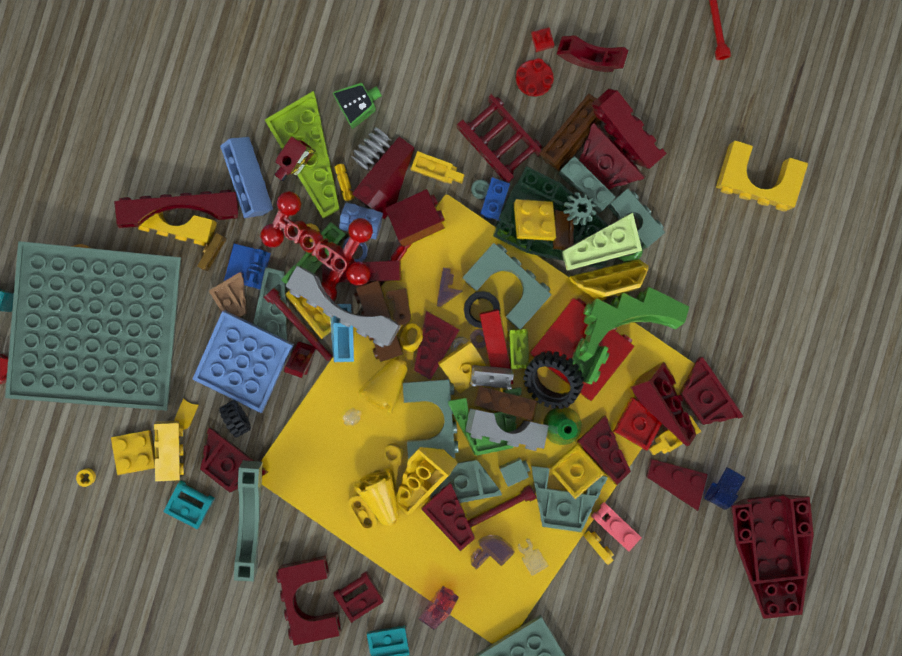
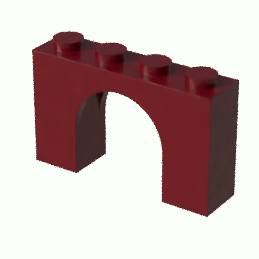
(305, 627)

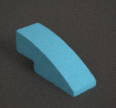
(342, 338)

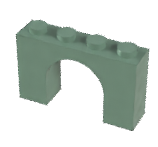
(497, 260)
(439, 393)

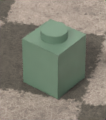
(514, 471)

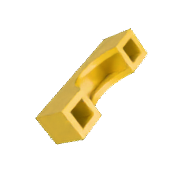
(197, 229)

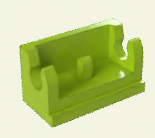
(518, 348)

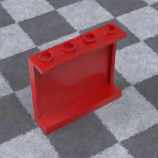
(565, 336)

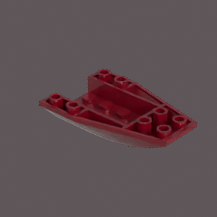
(775, 550)

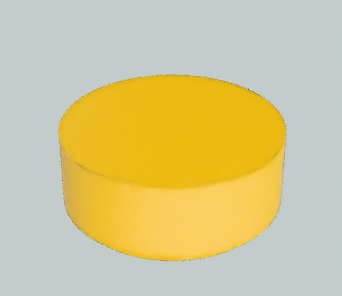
(392, 454)

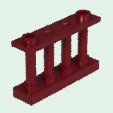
(493, 157)

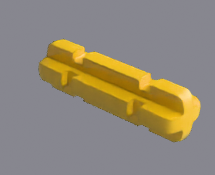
(344, 182)

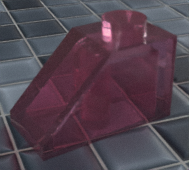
(439, 607)

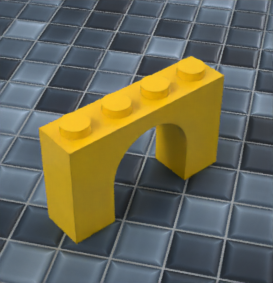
(734, 179)

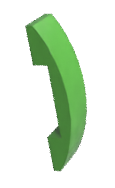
(309, 261)

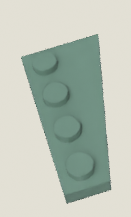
(267, 315)

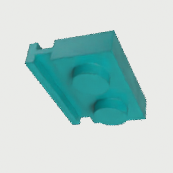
(388, 642)

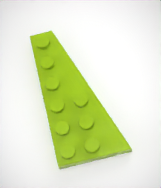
(304, 122)

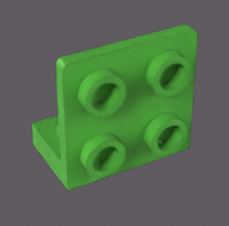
(591, 367)

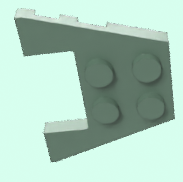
(558, 507)

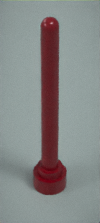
(274, 298)
(526, 494)

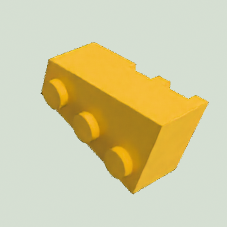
(168, 450)

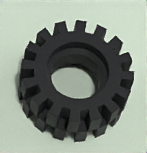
(235, 418)

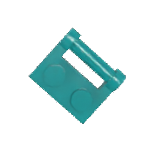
(186, 510)

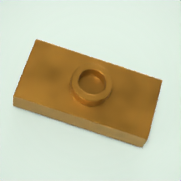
(211, 252)

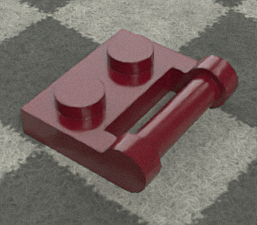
(362, 602)

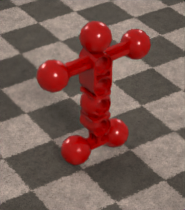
(359, 230)

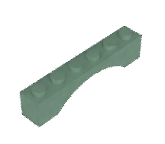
(249, 520)

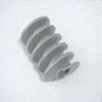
(371, 149)

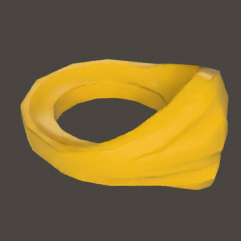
(403, 337)

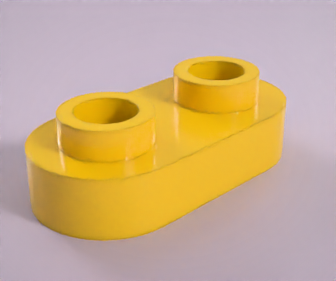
(361, 513)
(605, 553)

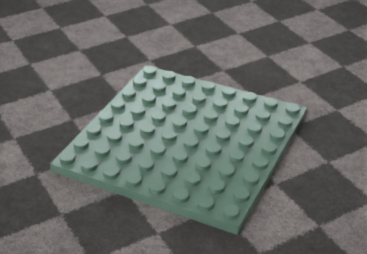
(92, 326)

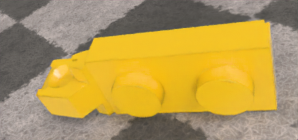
(436, 168)
(668, 441)

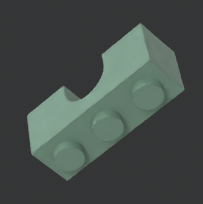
(580, 177)
(628, 203)

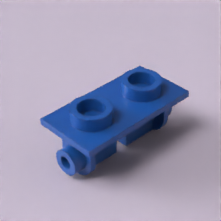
(494, 199)

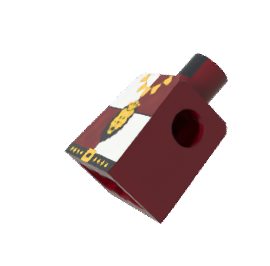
(298, 153)

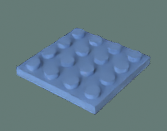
(242, 361)

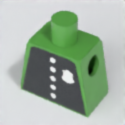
(357, 102)

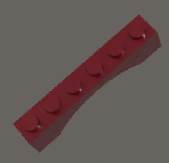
(135, 212)

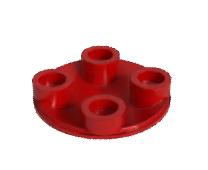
(534, 77)

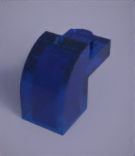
(724, 492)

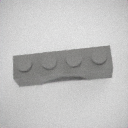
(528, 433)

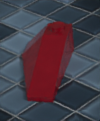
(384, 181)
(659, 397)

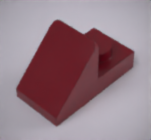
(300, 360)

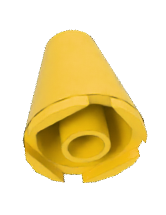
(385, 385)
(379, 495)

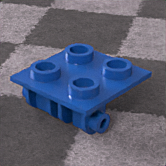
(249, 262)

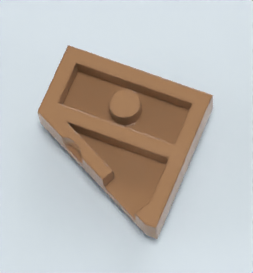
(231, 295)

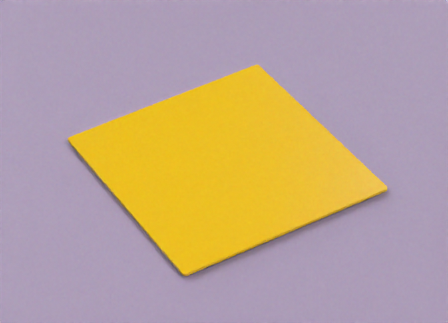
(322, 458)

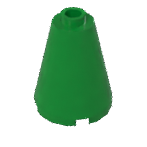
(557, 420)

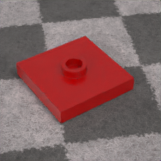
(637, 425)

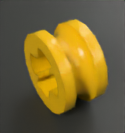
(79, 477)

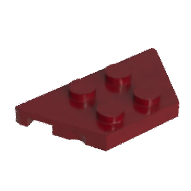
(607, 160)
(707, 395)
(223, 461)

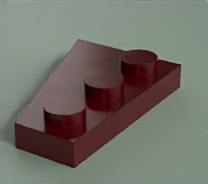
(602, 447)
(449, 516)

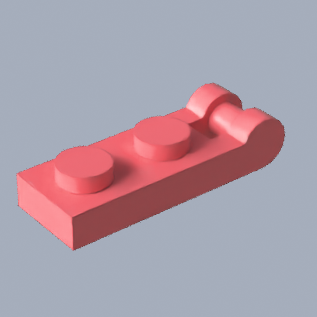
(616, 527)

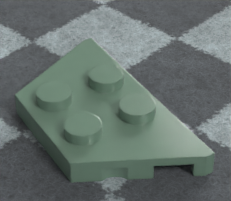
(470, 482)

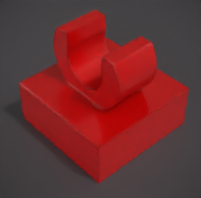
(542, 39)

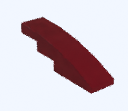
(380, 271)

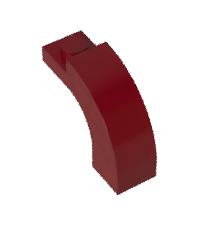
(590, 56)

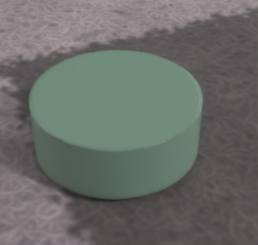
(479, 189)

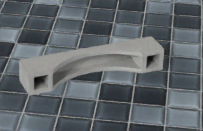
(308, 285)

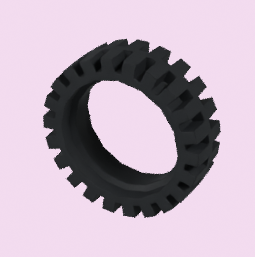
(564, 366)

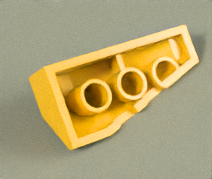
(423, 474)

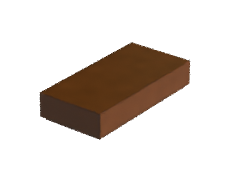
(564, 231)

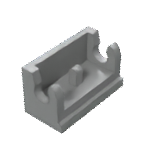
(491, 376)

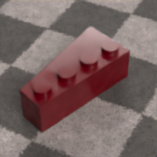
(627, 129)

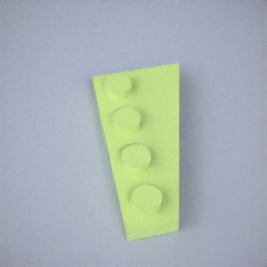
(609, 243)

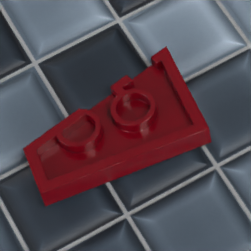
(435, 343)
(679, 481)

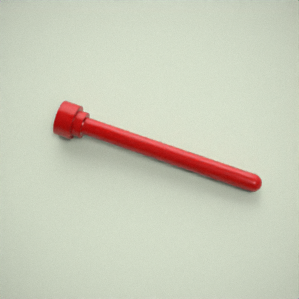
(722, 50)

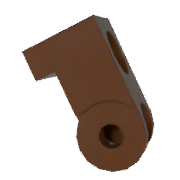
(402, 310)

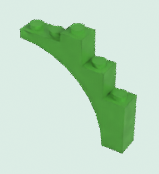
(647, 307)

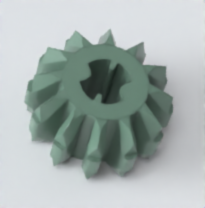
(587, 208)

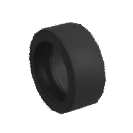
(478, 295)

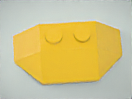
(612, 279)

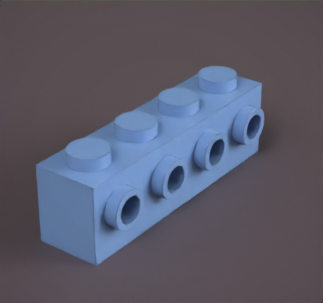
(246, 177)

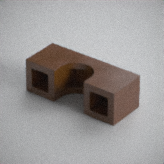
(506, 403)

